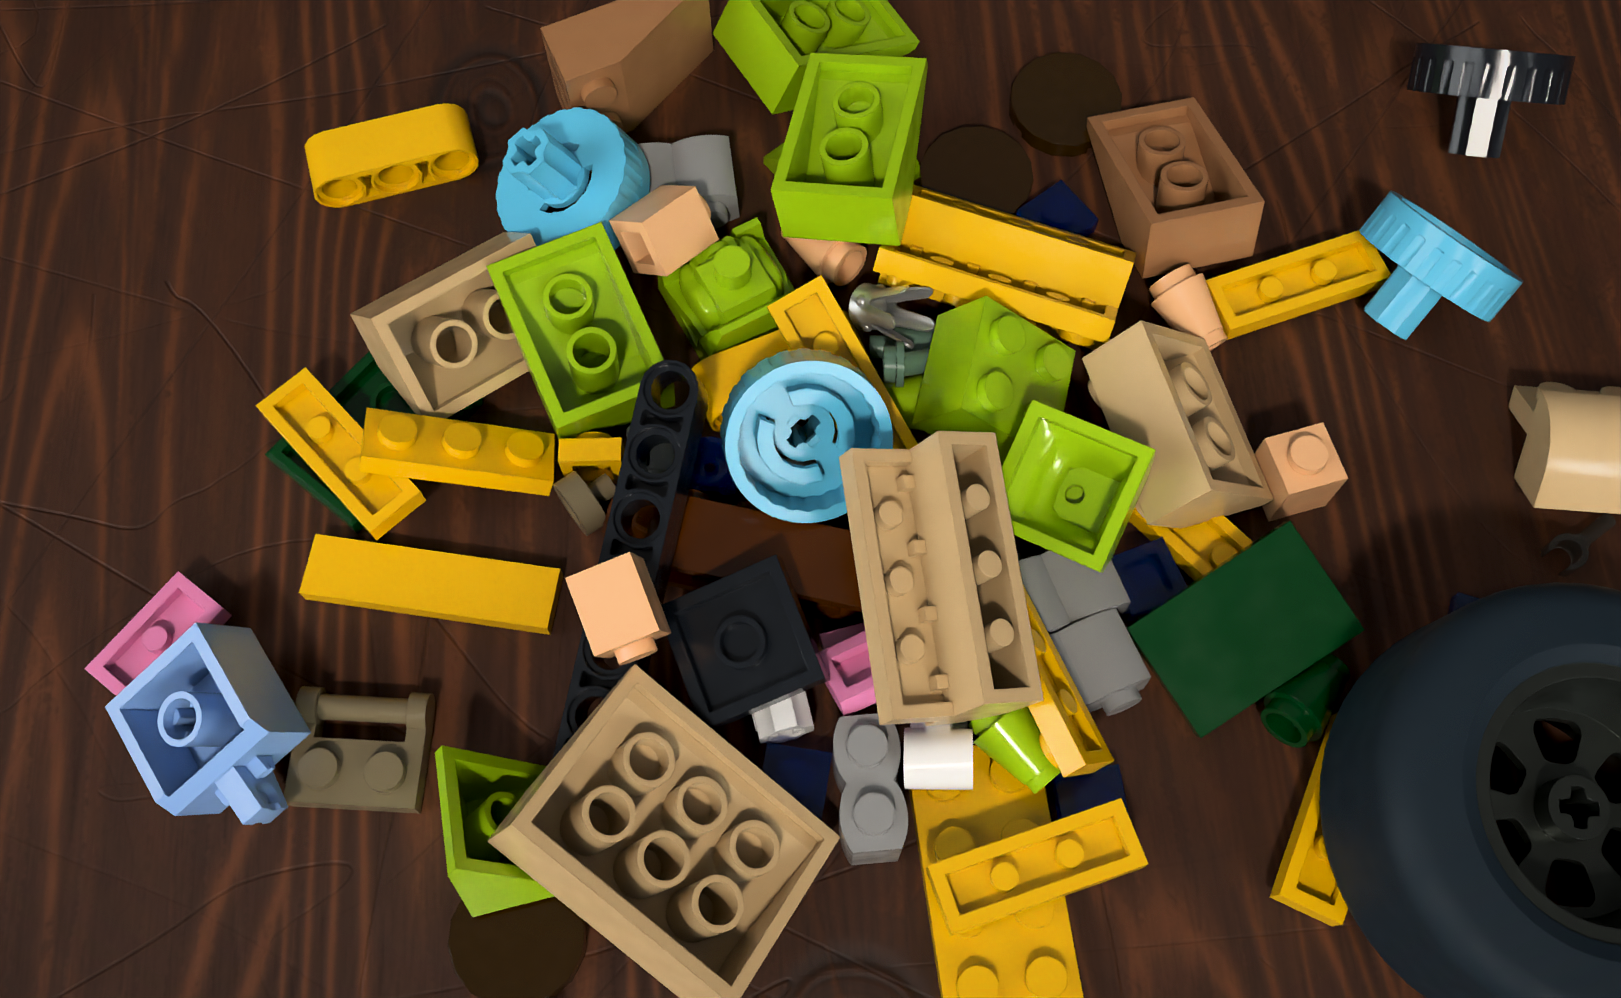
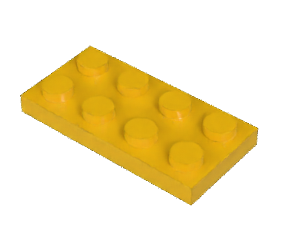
(1015, 955)

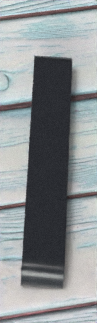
(635, 490)

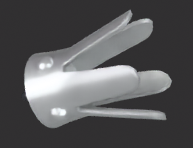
(877, 309)

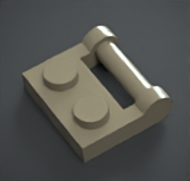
(355, 771)

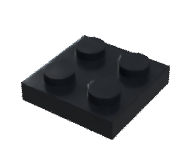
(743, 643)

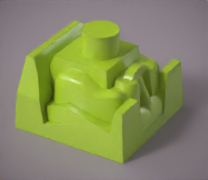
(726, 291)
(1073, 484)

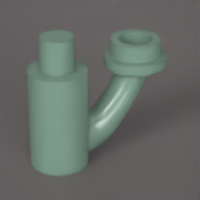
(898, 358)

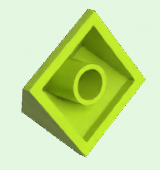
(474, 800)

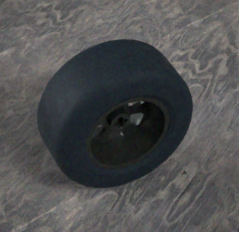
(1415, 810)

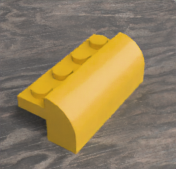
(1033, 269)

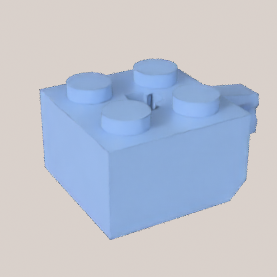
(210, 725)

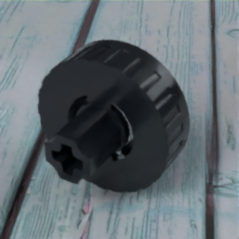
(1484, 88)

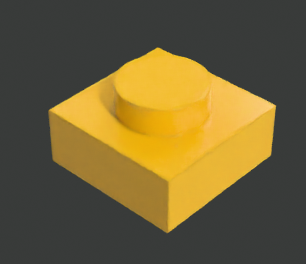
(591, 455)

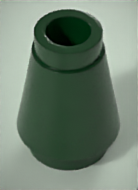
(1305, 702)

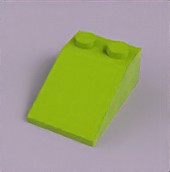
(775, 38)
(851, 149)
(579, 330)

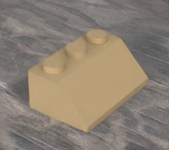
(447, 332)
(1171, 397)

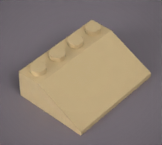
(667, 841)

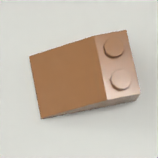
(627, 55)
(1174, 187)

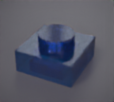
(1060, 209)
(1147, 576)
(801, 773)
(1087, 790)

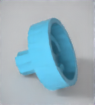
(552, 168)
(1431, 264)
(790, 389)

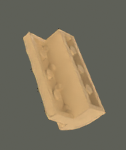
(1569, 447)
(940, 580)

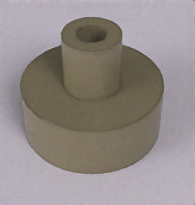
(584, 500)

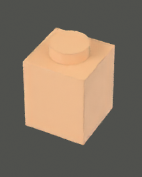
(664, 229)
(1300, 470)
(619, 608)

